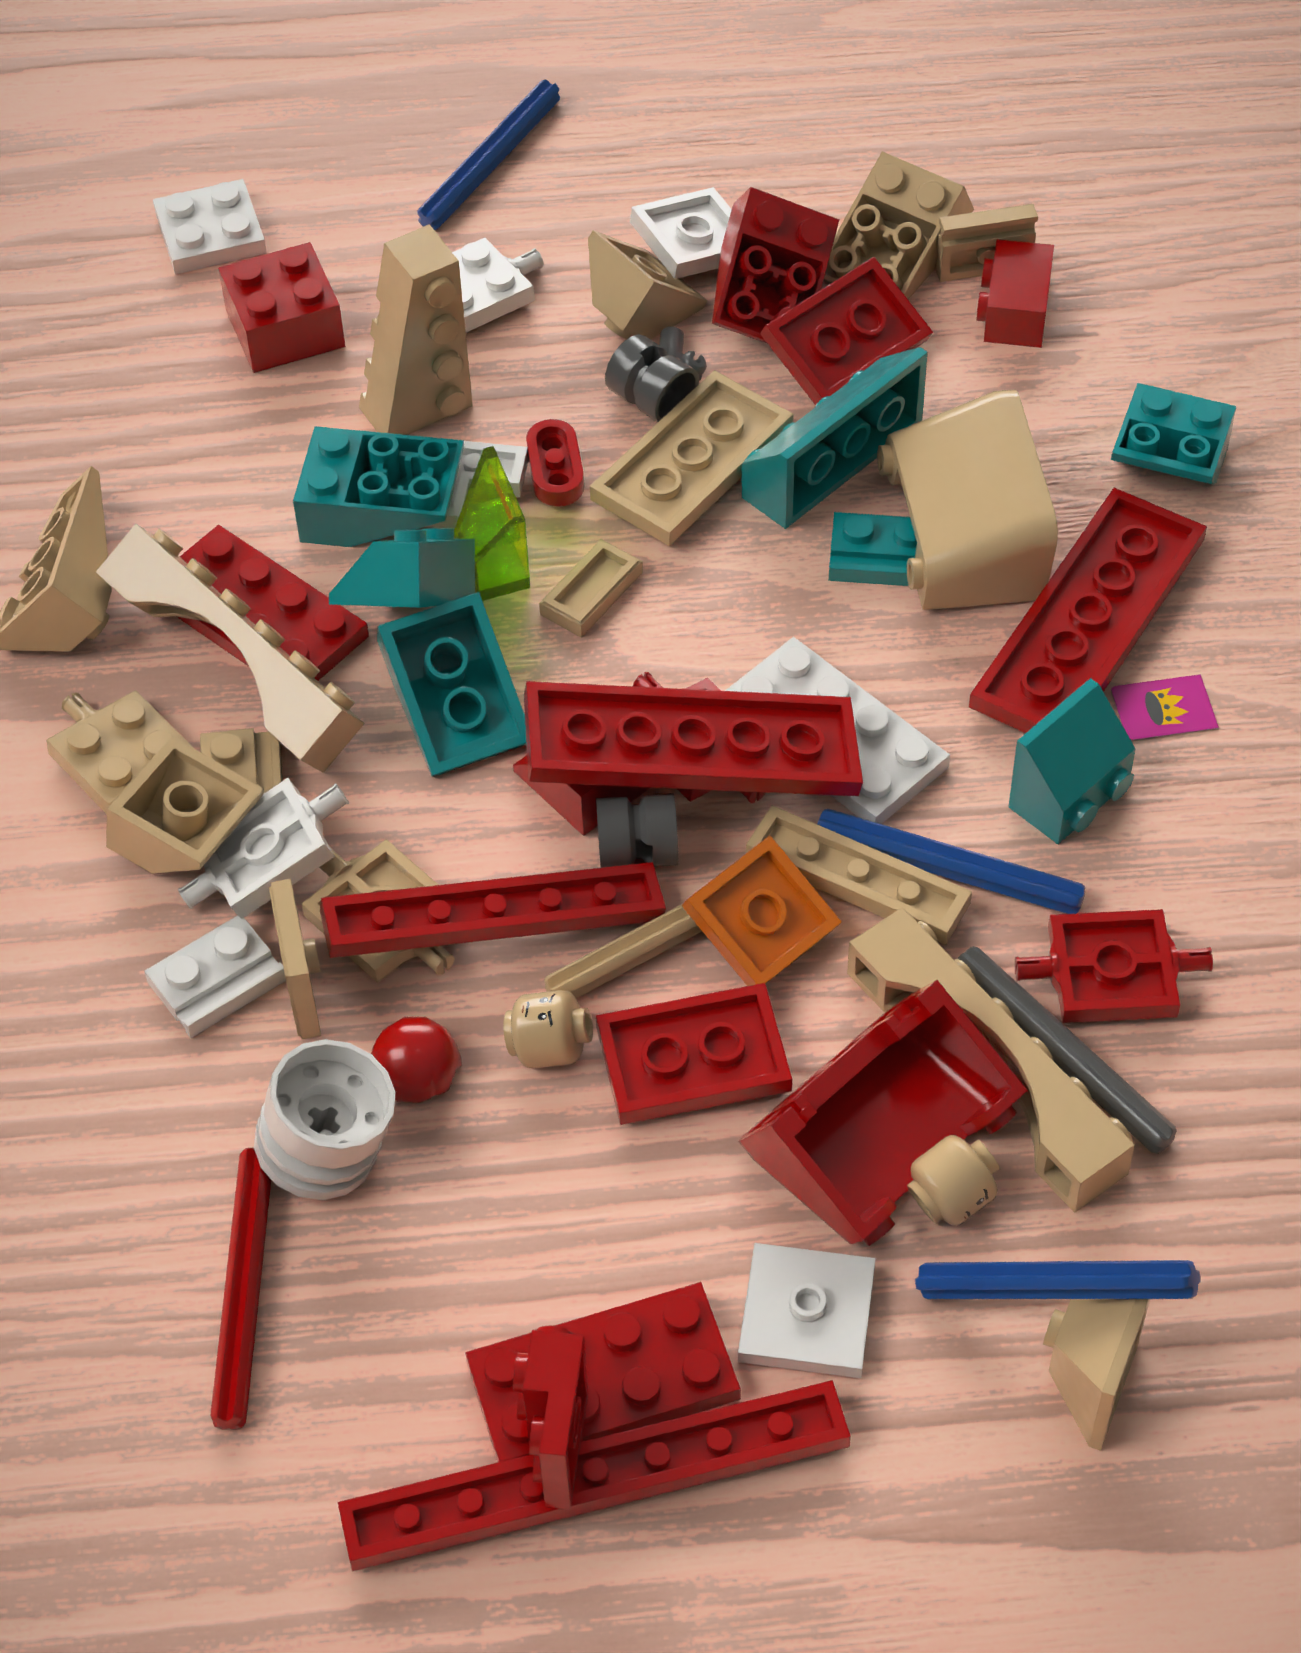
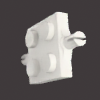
(493, 282)
(271, 844)

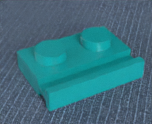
(871, 548)

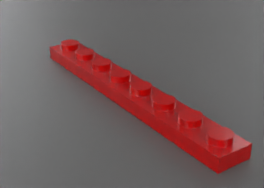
(608, 1474)

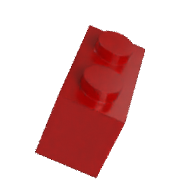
(1017, 293)

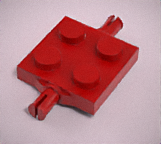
(1113, 966)

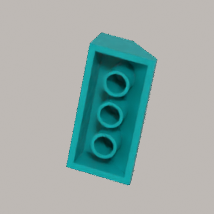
(835, 438)

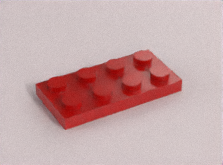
(277, 597)
(642, 1366)

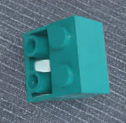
(1175, 434)

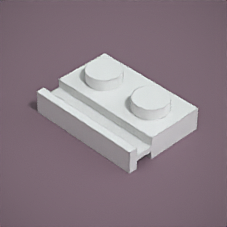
(215, 975)

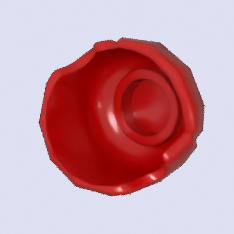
(418, 1058)

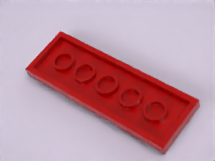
(1089, 610)
(691, 739)

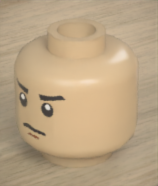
(547, 1029)
(954, 1180)

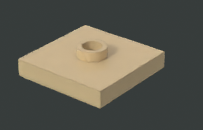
(298, 958)

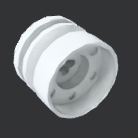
(324, 1119)

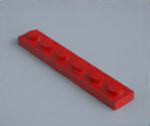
(490, 909)

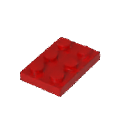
(845, 330)
(693, 1053)

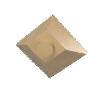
(636, 289)
(178, 810)
(1093, 1358)

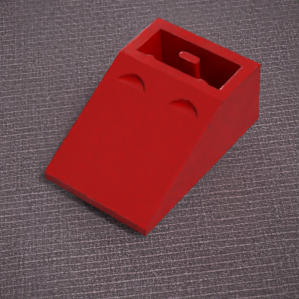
(769, 261)

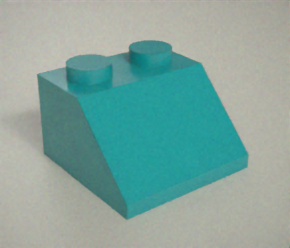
(410, 571)
(1071, 764)

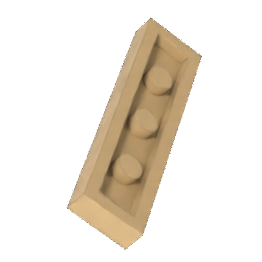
(864, 874)

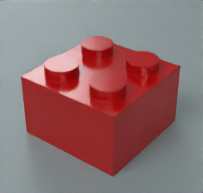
(282, 307)

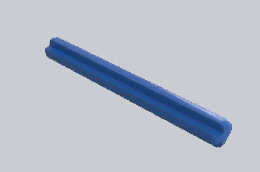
(488, 155)
(960, 863)
(1059, 1280)

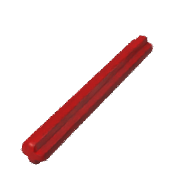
(241, 1294)

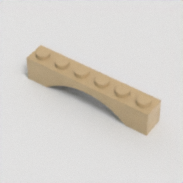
(296, 708)
(1073, 1140)

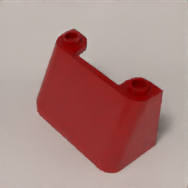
(878, 1106)

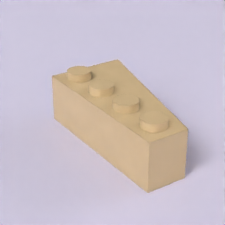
(419, 337)

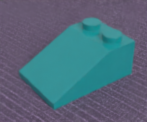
(453, 684)

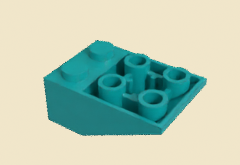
(372, 483)

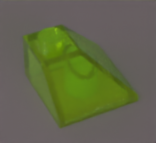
(499, 530)

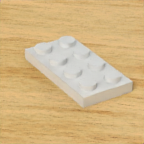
(892, 753)

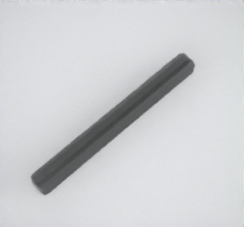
(1073, 1055)

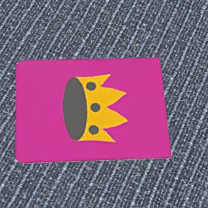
(1164, 707)

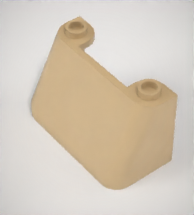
(974, 504)

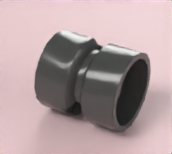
(649, 376)
(637, 830)

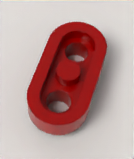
(555, 462)

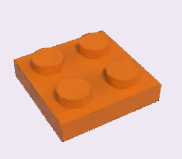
(761, 913)

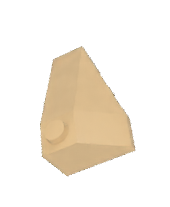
(61, 589)

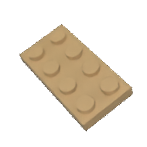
(689, 457)

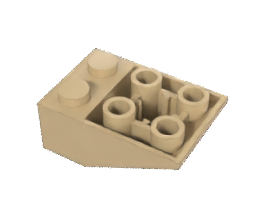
(896, 222)

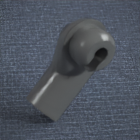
(672, 341)

